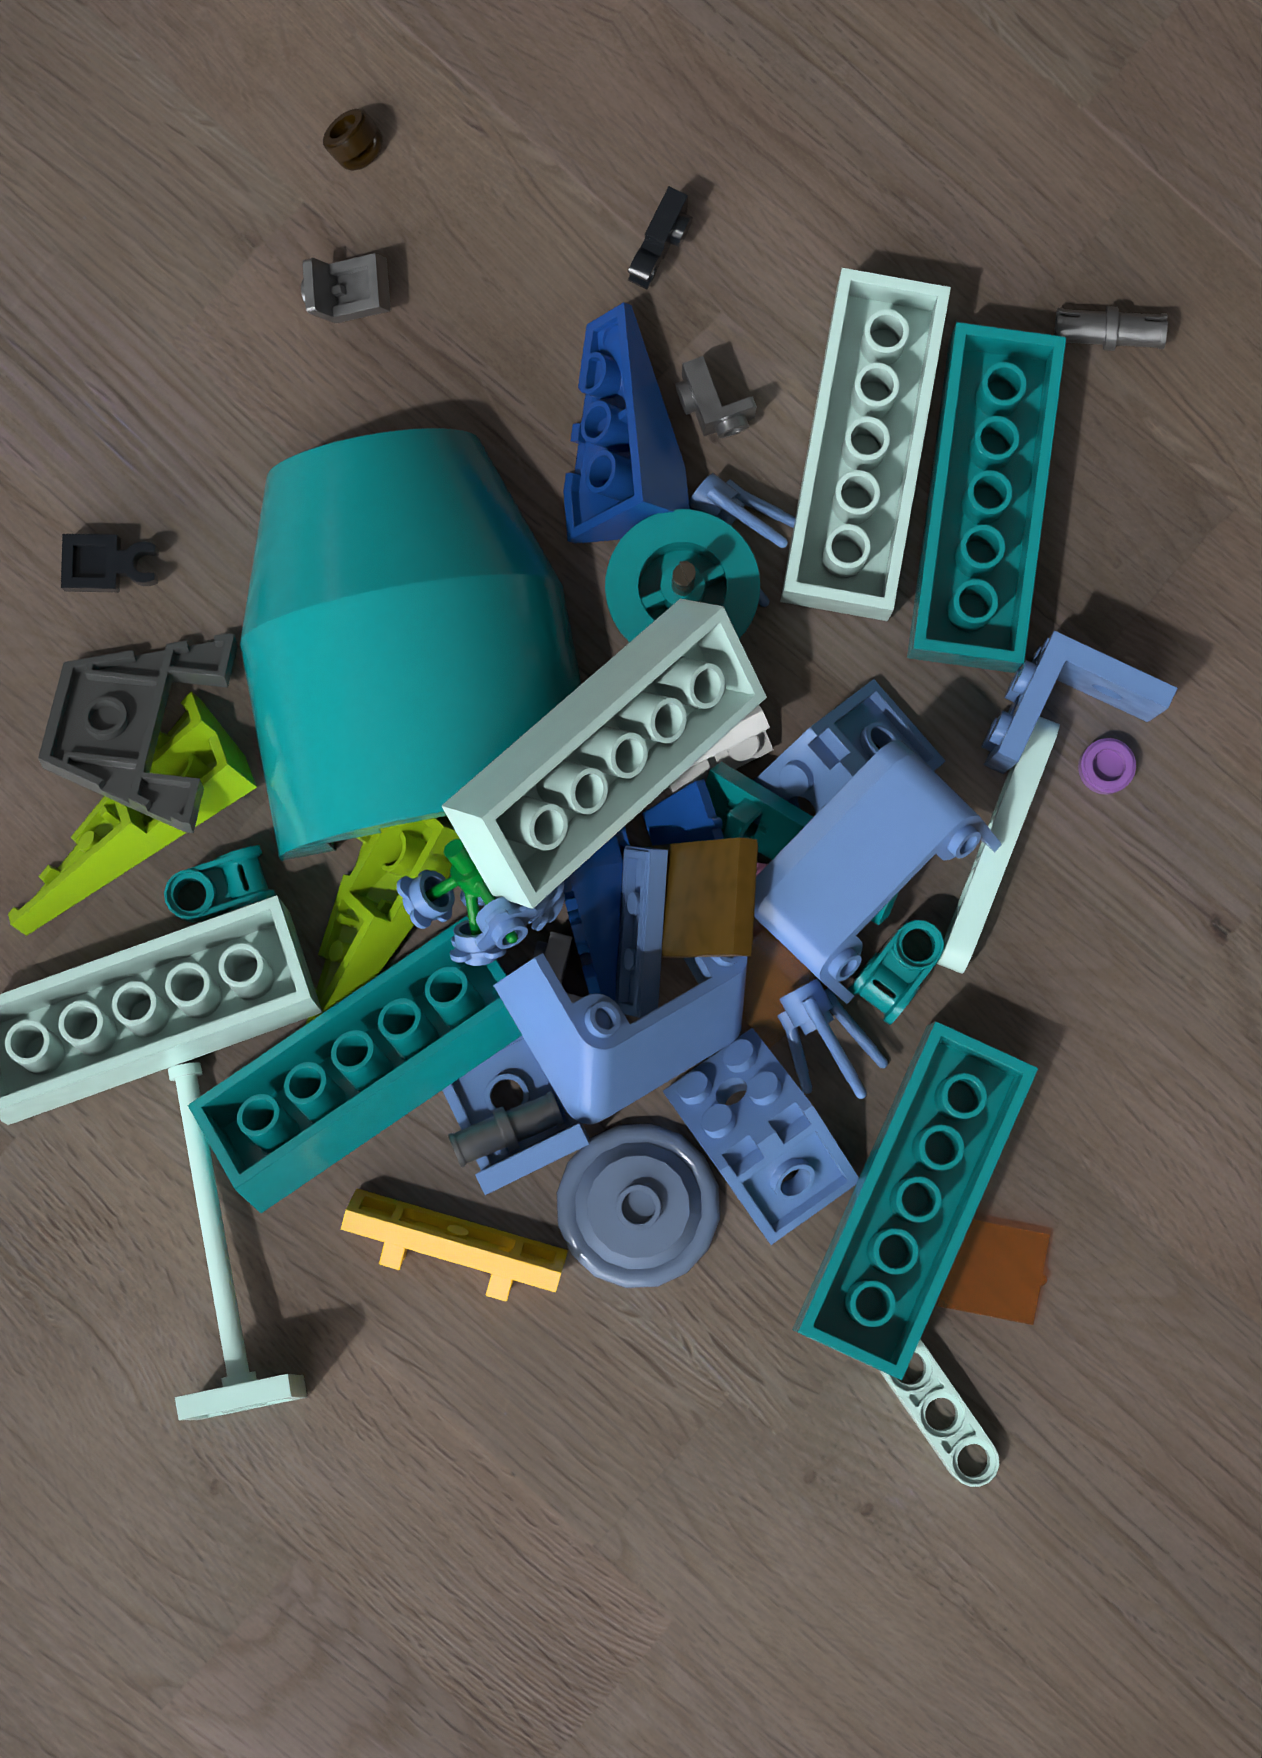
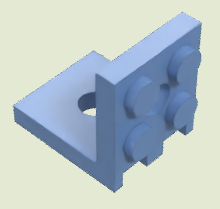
(1079, 668)
(840, 746)
(473, 1103)
(762, 1135)

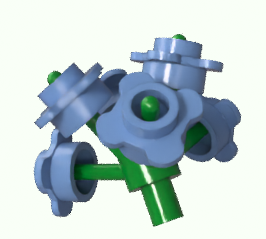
(487, 930)

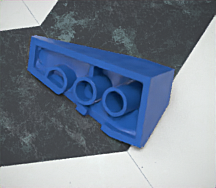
(625, 442)
(594, 913)

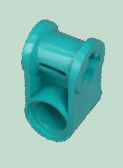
(222, 883)
(897, 971)

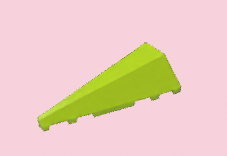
(119, 837)
(369, 912)

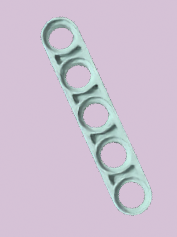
(990, 866)
(963, 1430)

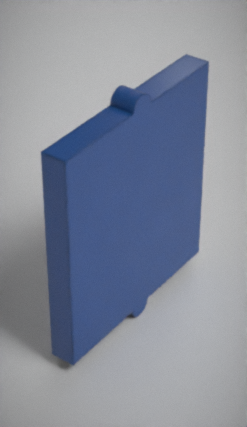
(684, 817)

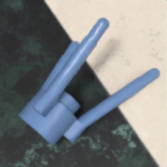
(727, 502)
(810, 1010)

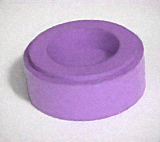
(1107, 766)

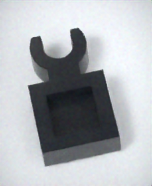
(666, 228)
(98, 562)

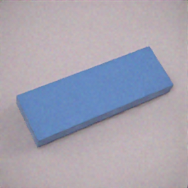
(641, 930)

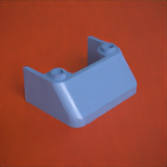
(860, 857)
(601, 1059)

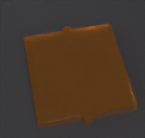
(769, 976)
(997, 1272)

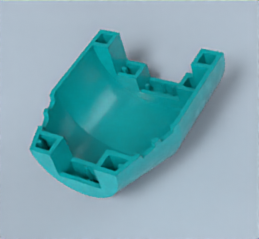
(394, 632)

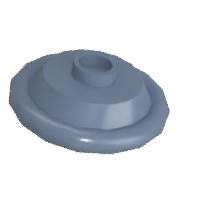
(638, 1205)

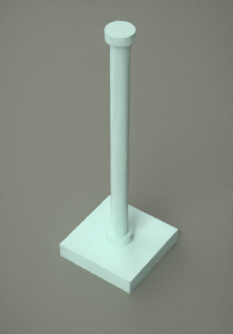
(240, 1388)

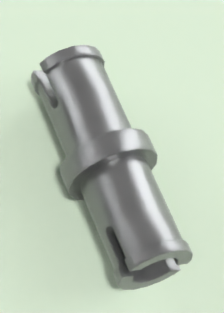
(1112, 328)
(506, 1129)

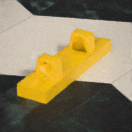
(454, 1240)

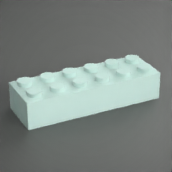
(865, 444)
(605, 752)
(151, 1008)

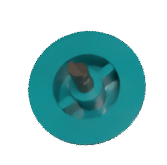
(680, 558)

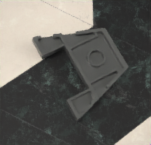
(111, 719)

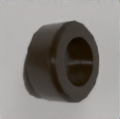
(350, 136)

